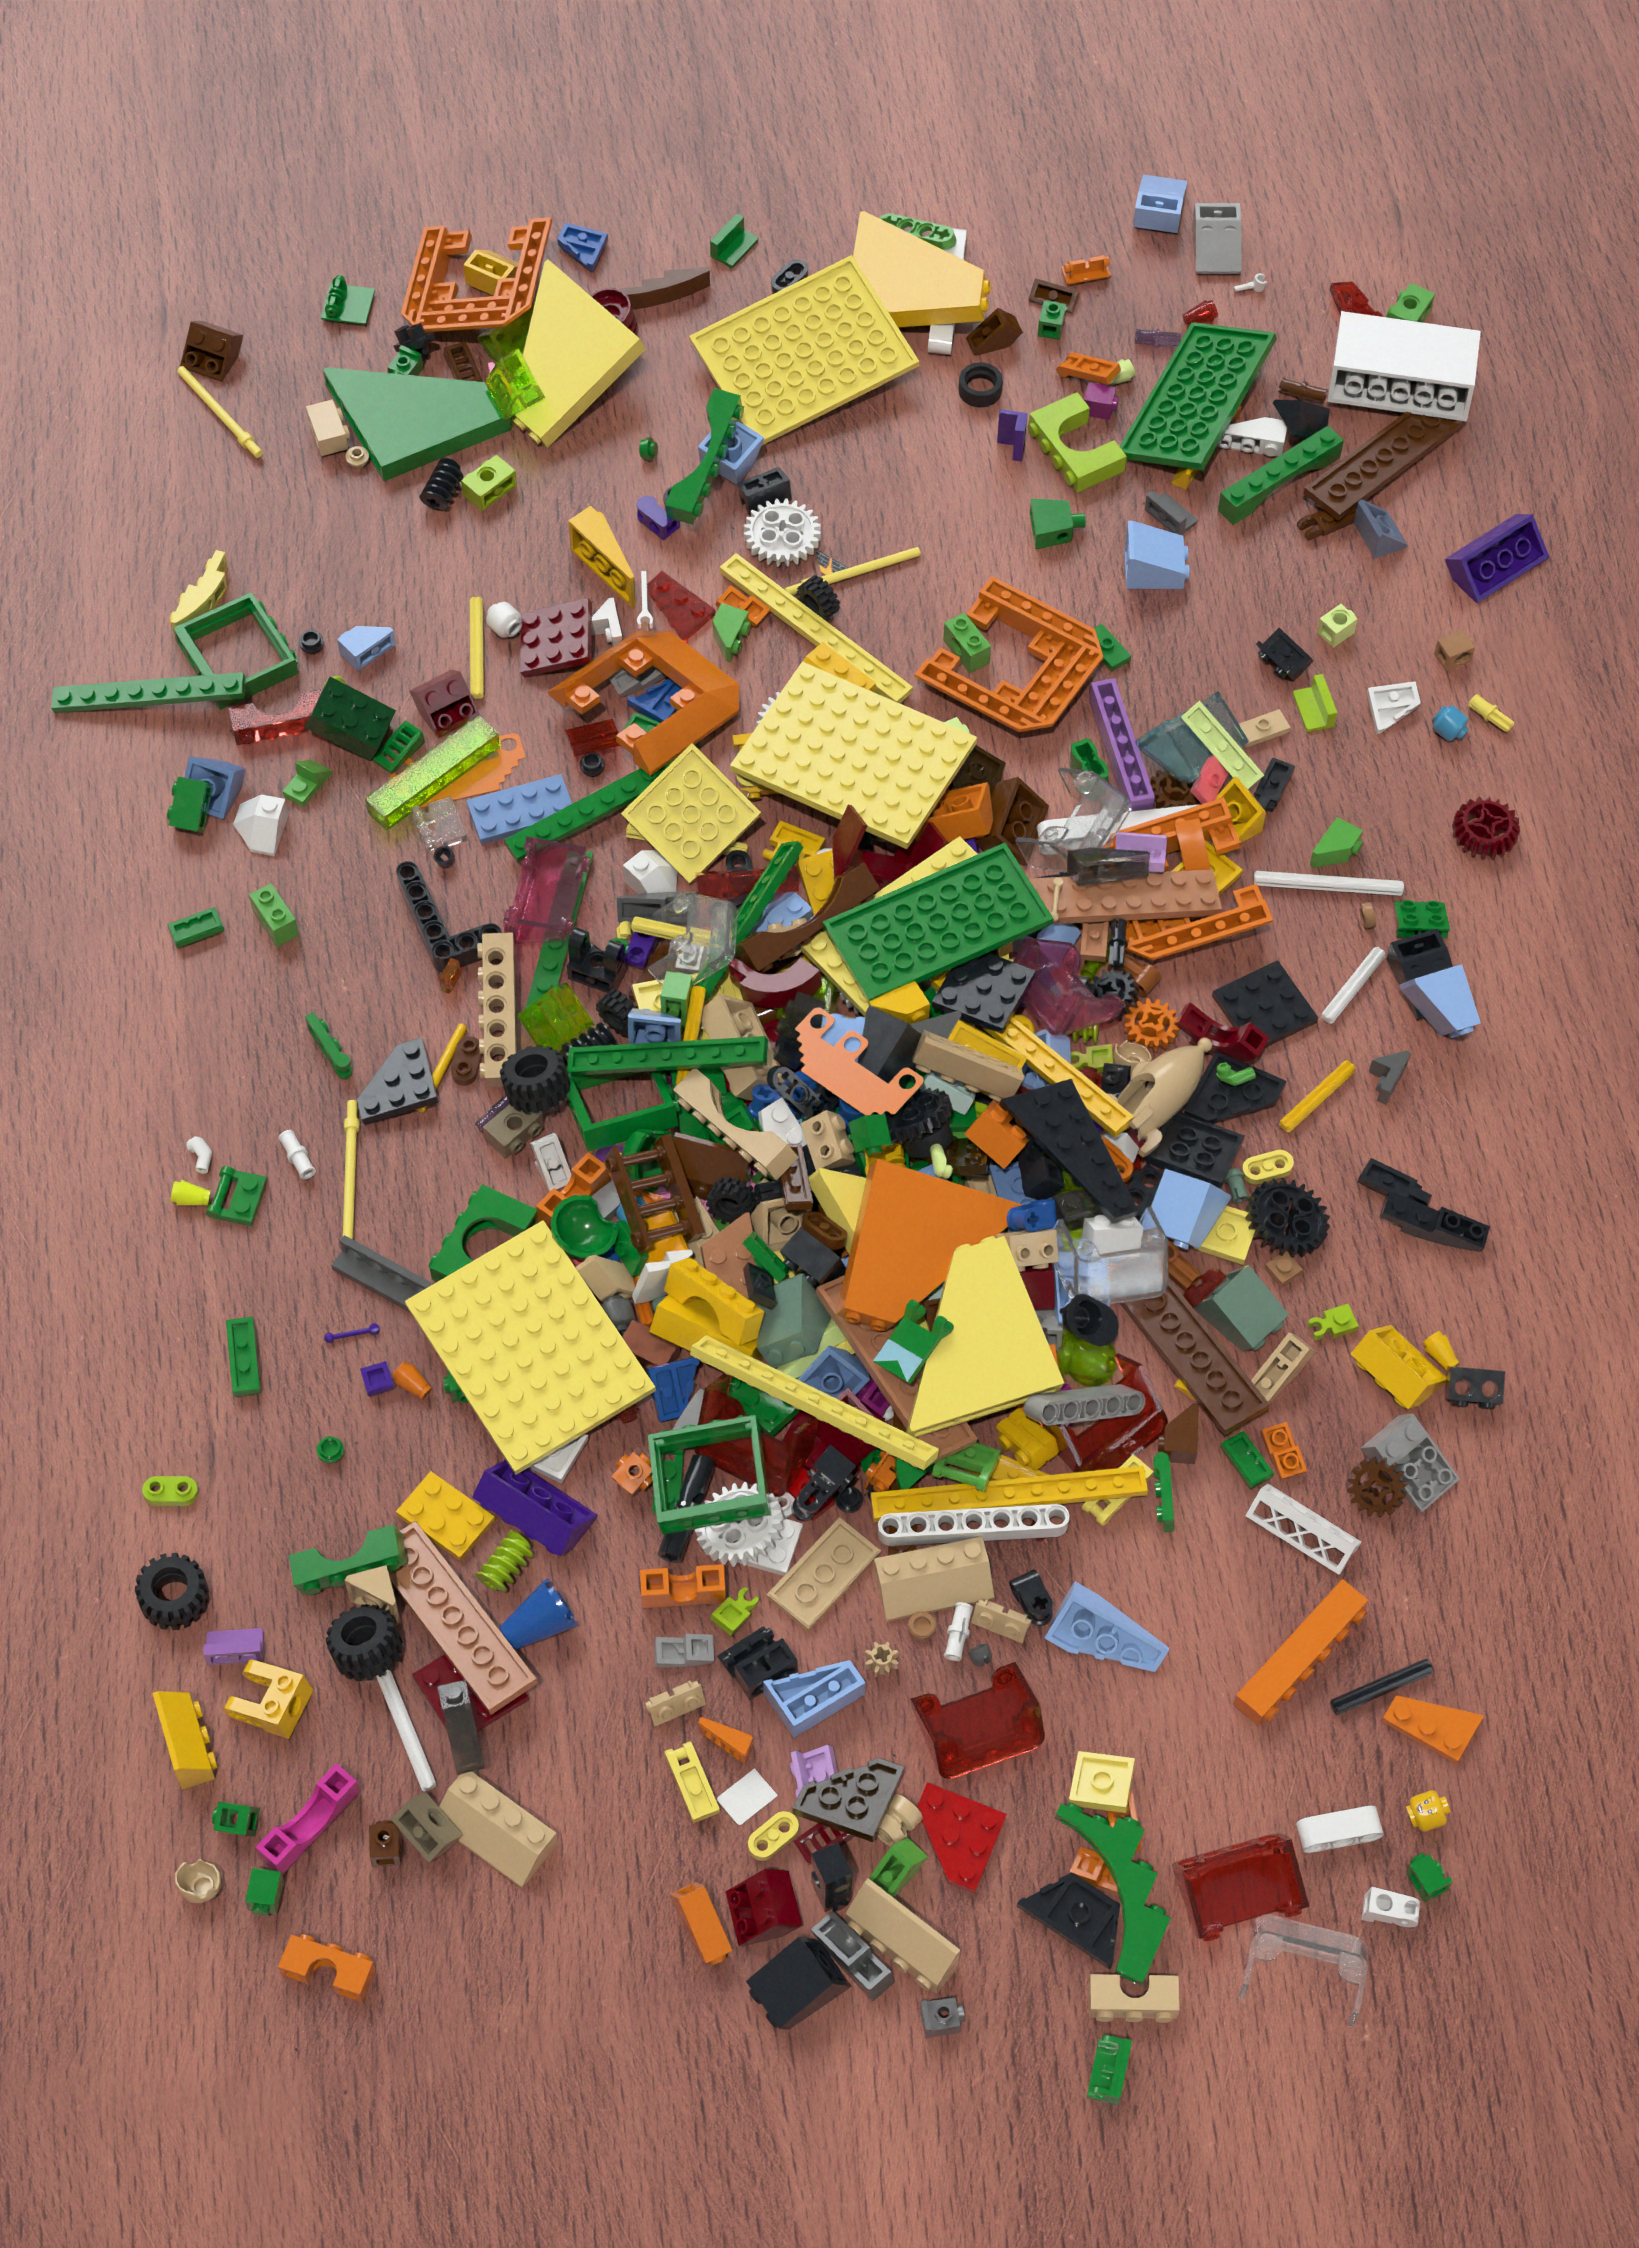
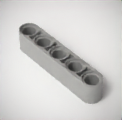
(1084, 1404)

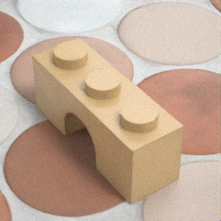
(1110, 2002)

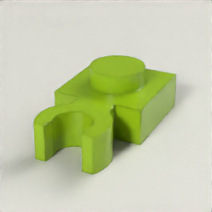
(1095, 1057)
(1337, 1321)
(733, 1613)

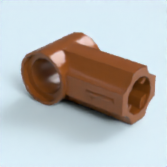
(1145, 975)
(1180, 1269)

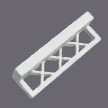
(1307, 1519)

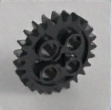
(919, 1115)
(1269, 1217)

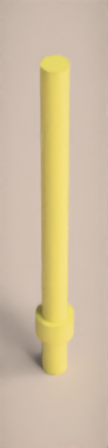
(244, 438)
(863, 568)
(351, 1127)

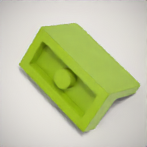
(1316, 705)

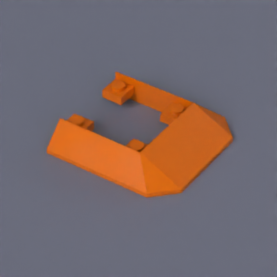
(435, 302)
(1064, 643)
(702, 705)
(1172, 935)

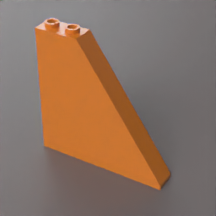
(907, 1239)

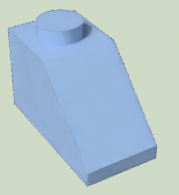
(365, 644)

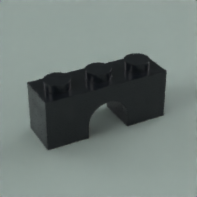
(1039, 1175)
(831, 1878)

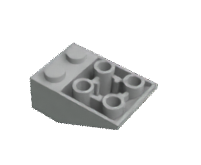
(1217, 238)
(1415, 1454)

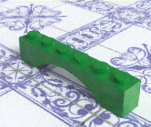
(1313, 453)
(687, 495)

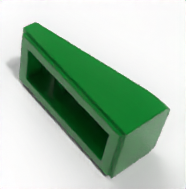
(404, 733)

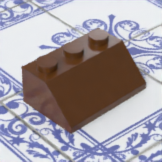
(1015, 814)
(707, 1162)

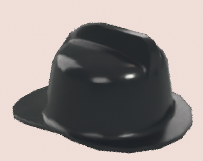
(1090, 1320)

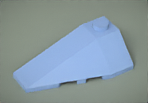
(1099, 1629)

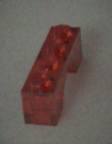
(254, 725)
(738, 882)

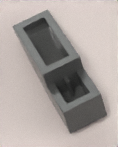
(642, 905)
(853, 1955)

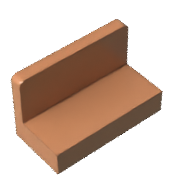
(1094, 942)

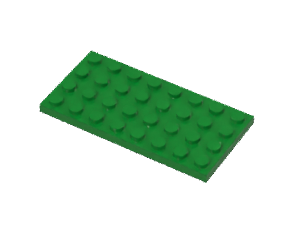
(1197, 395)
(937, 922)

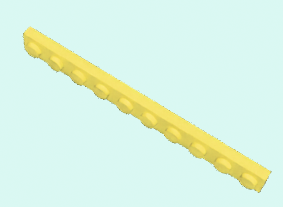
(813, 626)
(814, 1402)

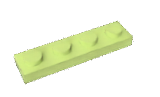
(1222, 745)

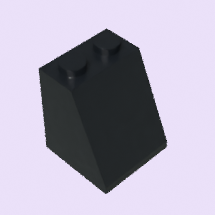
(889, 1046)
(797, 1983)

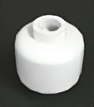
(504, 619)

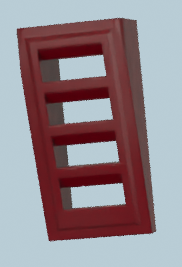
(810, 1835)

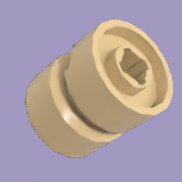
(899, 1819)

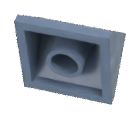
(1378, 529)

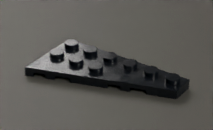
(1071, 1140)

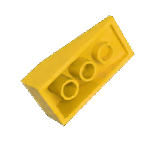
(597, 547)

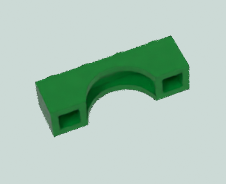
(315, 1572)

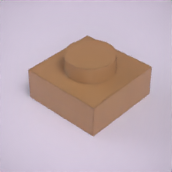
(1283, 1269)

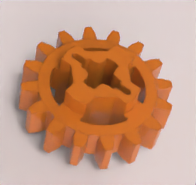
(1151, 1025)

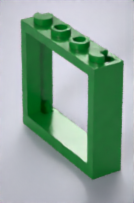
(226, 615)
(621, 1127)
(715, 1512)

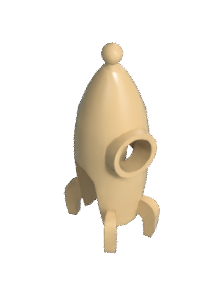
(1171, 1083)

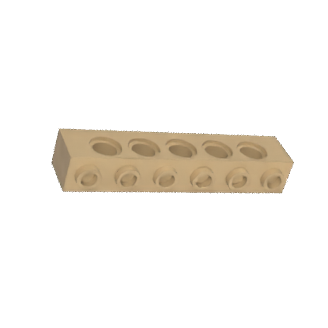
(497, 947)

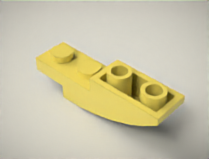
(205, 595)

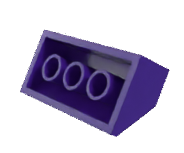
(1497, 557)
(534, 1507)

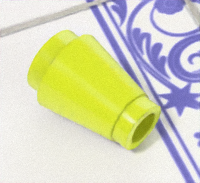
(189, 1194)

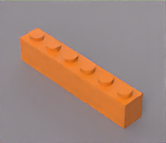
(1301, 1652)

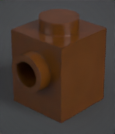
(384, 1844)

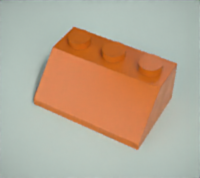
(962, 813)

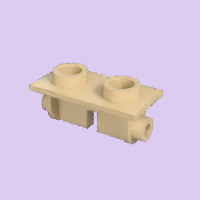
(991, 1617)
(685, 1699)

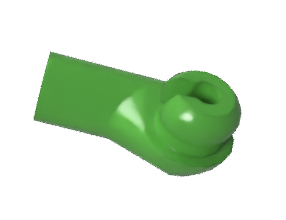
(1232, 1077)

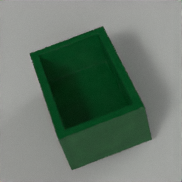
(350, 718)

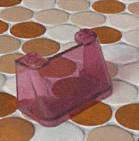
(546, 891)
(1057, 993)

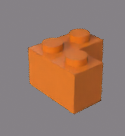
(996, 1135)

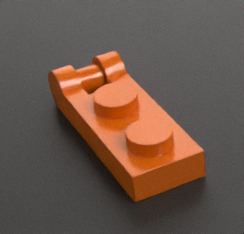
(1088, 368)

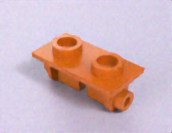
(1083, 271)
(879, 1474)

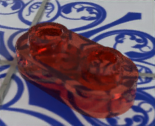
(1210, 1281)

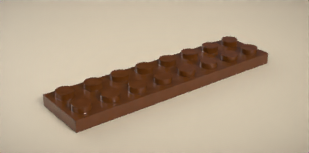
(1378, 461)
(1198, 1359)

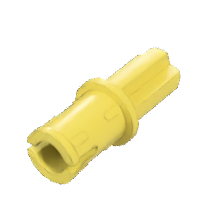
(1490, 713)

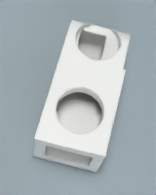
(1390, 1908)

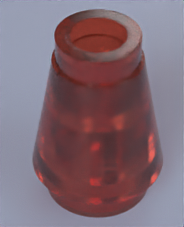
(1201, 313)

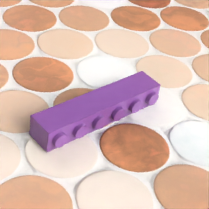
(1120, 744)

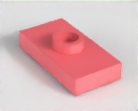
(1211, 780)

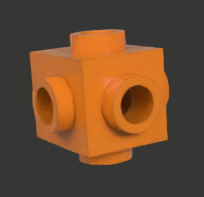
(630, 1483)

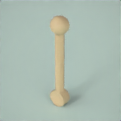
(1057, 883)

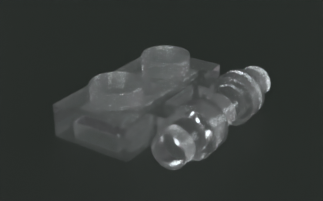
(446, 820)

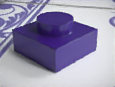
(377, 1378)

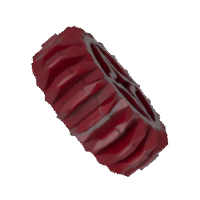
(1480, 834)

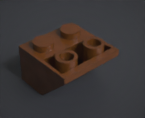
(210, 349)

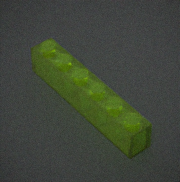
(432, 772)

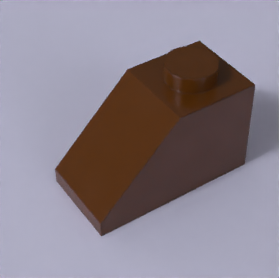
(994, 333)
(1181, 1437)

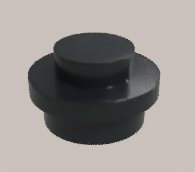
(311, 641)
(591, 764)
(849, 1500)

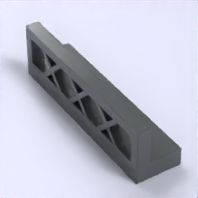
(377, 1273)

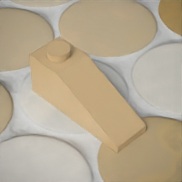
(1282, 1366)

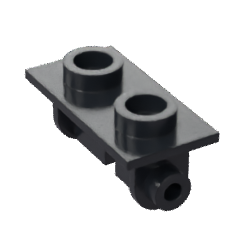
(745, 1648)

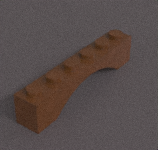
(848, 890)

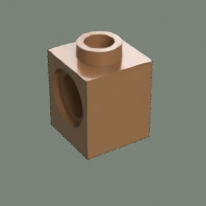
(1454, 650)

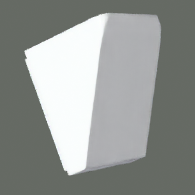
(1125, 1144)

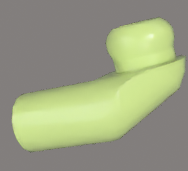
(940, 1167)

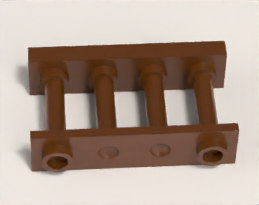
(672, 1177)

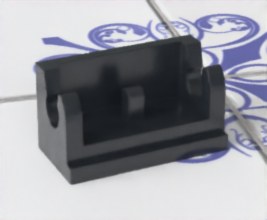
(763, 488)

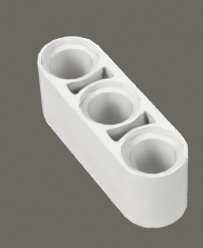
(1339, 1829)

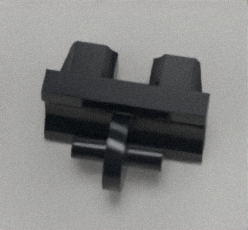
(414, 339)
(1115, 1078)

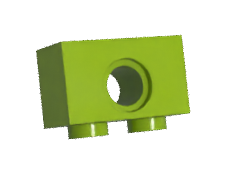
(489, 482)

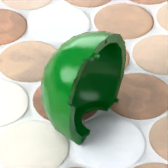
(641, 1141)
(581, 1228)

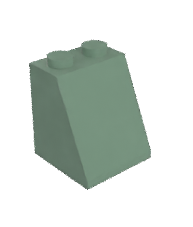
(1243, 1309)
(793, 1324)

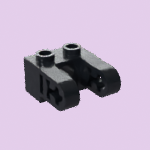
(585, 956)
(826, 1477)

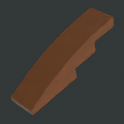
(673, 286)

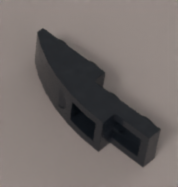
(1434, 1225)

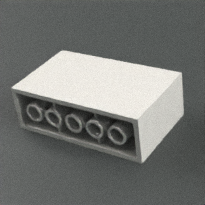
(1383, 355)

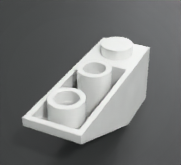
(1256, 436)

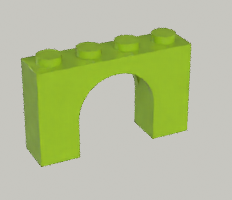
(1079, 468)

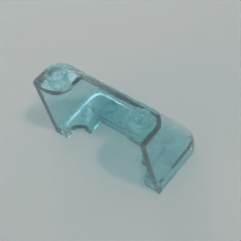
(1179, 748)

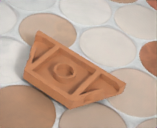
(727, 1255)

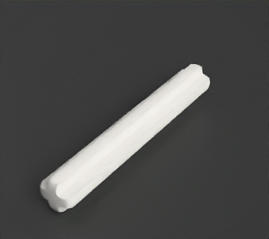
(1353, 985)

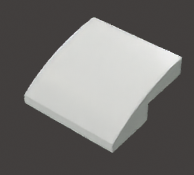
(654, 1276)

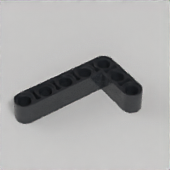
(433, 925)

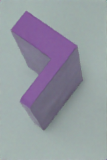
(234, 1646)

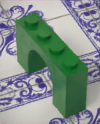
(485, 1211)

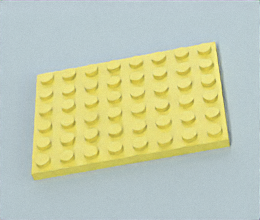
(805, 349)
(853, 747)
(530, 1347)

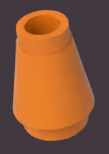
(411, 1380)

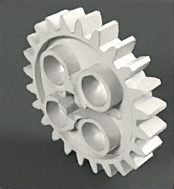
(782, 532)
(752, 1539)

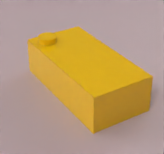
(690, 1322)

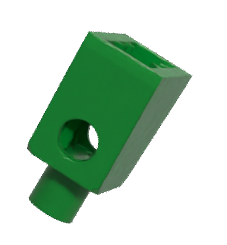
(1053, 522)

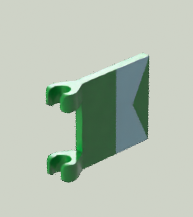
(911, 1344)

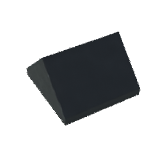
(1302, 417)

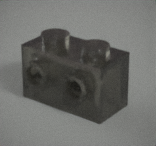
(795, 1012)

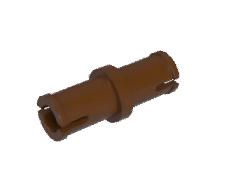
(1303, 390)

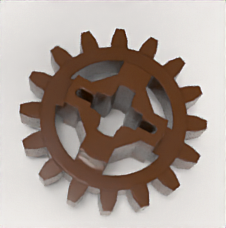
(1173, 791)
(1378, 1498)

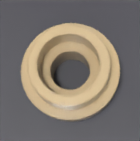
(357, 457)

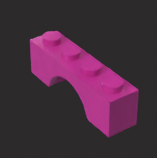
(327, 1801)

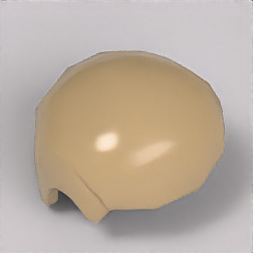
(1130, 1054)
(198, 1881)

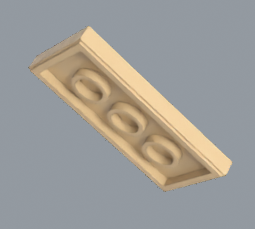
(823, 1574)

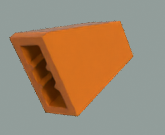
(701, 1922)

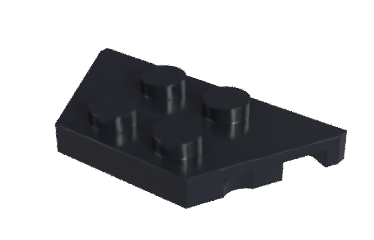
(1077, 1915)

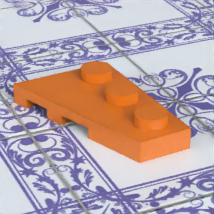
(1433, 1726)

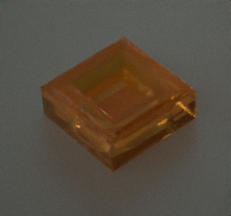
(450, 976)

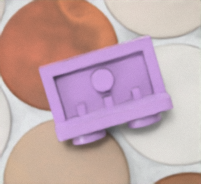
(1145, 842)
(813, 1766)

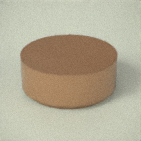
(1367, 915)
(921, 1626)

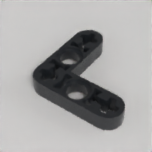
(809, 1097)

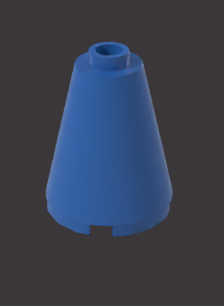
(538, 1617)

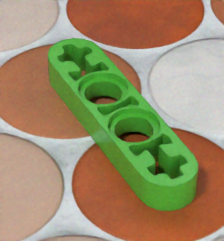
(941, 235)

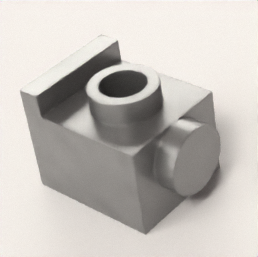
(935, 2025)

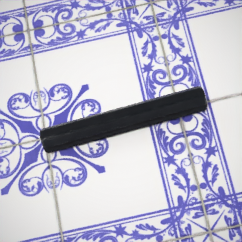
(1381, 1686)

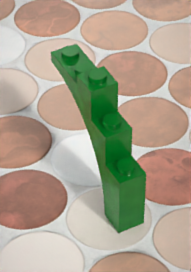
(1116, 1847)

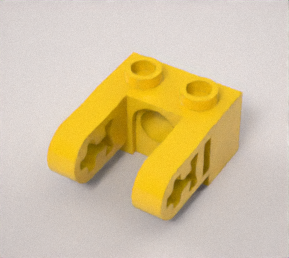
(281, 1704)

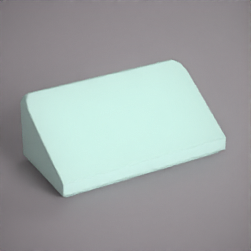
(959, 1095)

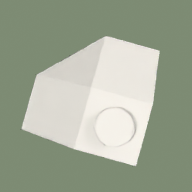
(262, 823)
(650, 873)

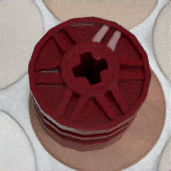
(618, 305)

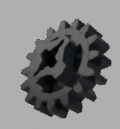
(1115, 984)

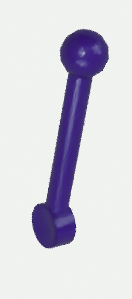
(373, 1330)

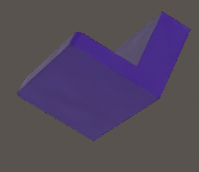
(1012, 431)

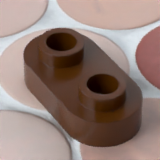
(466, 1059)
(824, 1230)

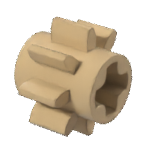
(876, 1664)

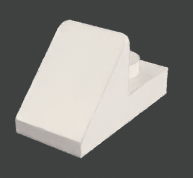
(607, 622)
(551, 1161)

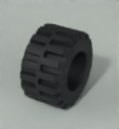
(535, 1079)
(168, 1571)
(371, 1657)

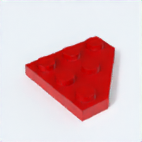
(960, 1834)

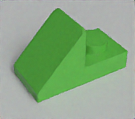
(306, 782)

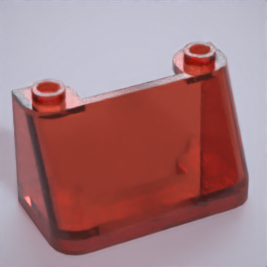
(982, 1725)
(1241, 1884)

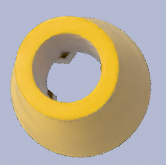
(1441, 1350)

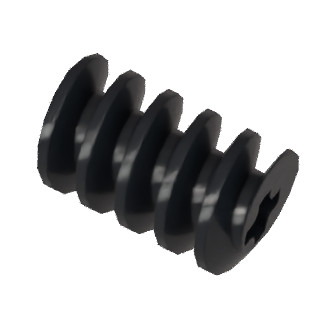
(442, 484)
(595, 1037)

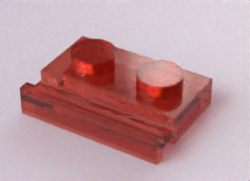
(592, 737)

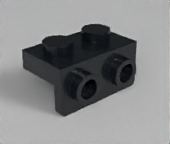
(1285, 654)

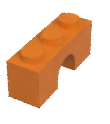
(586, 1179)
(668, 1590)
(305, 1956)

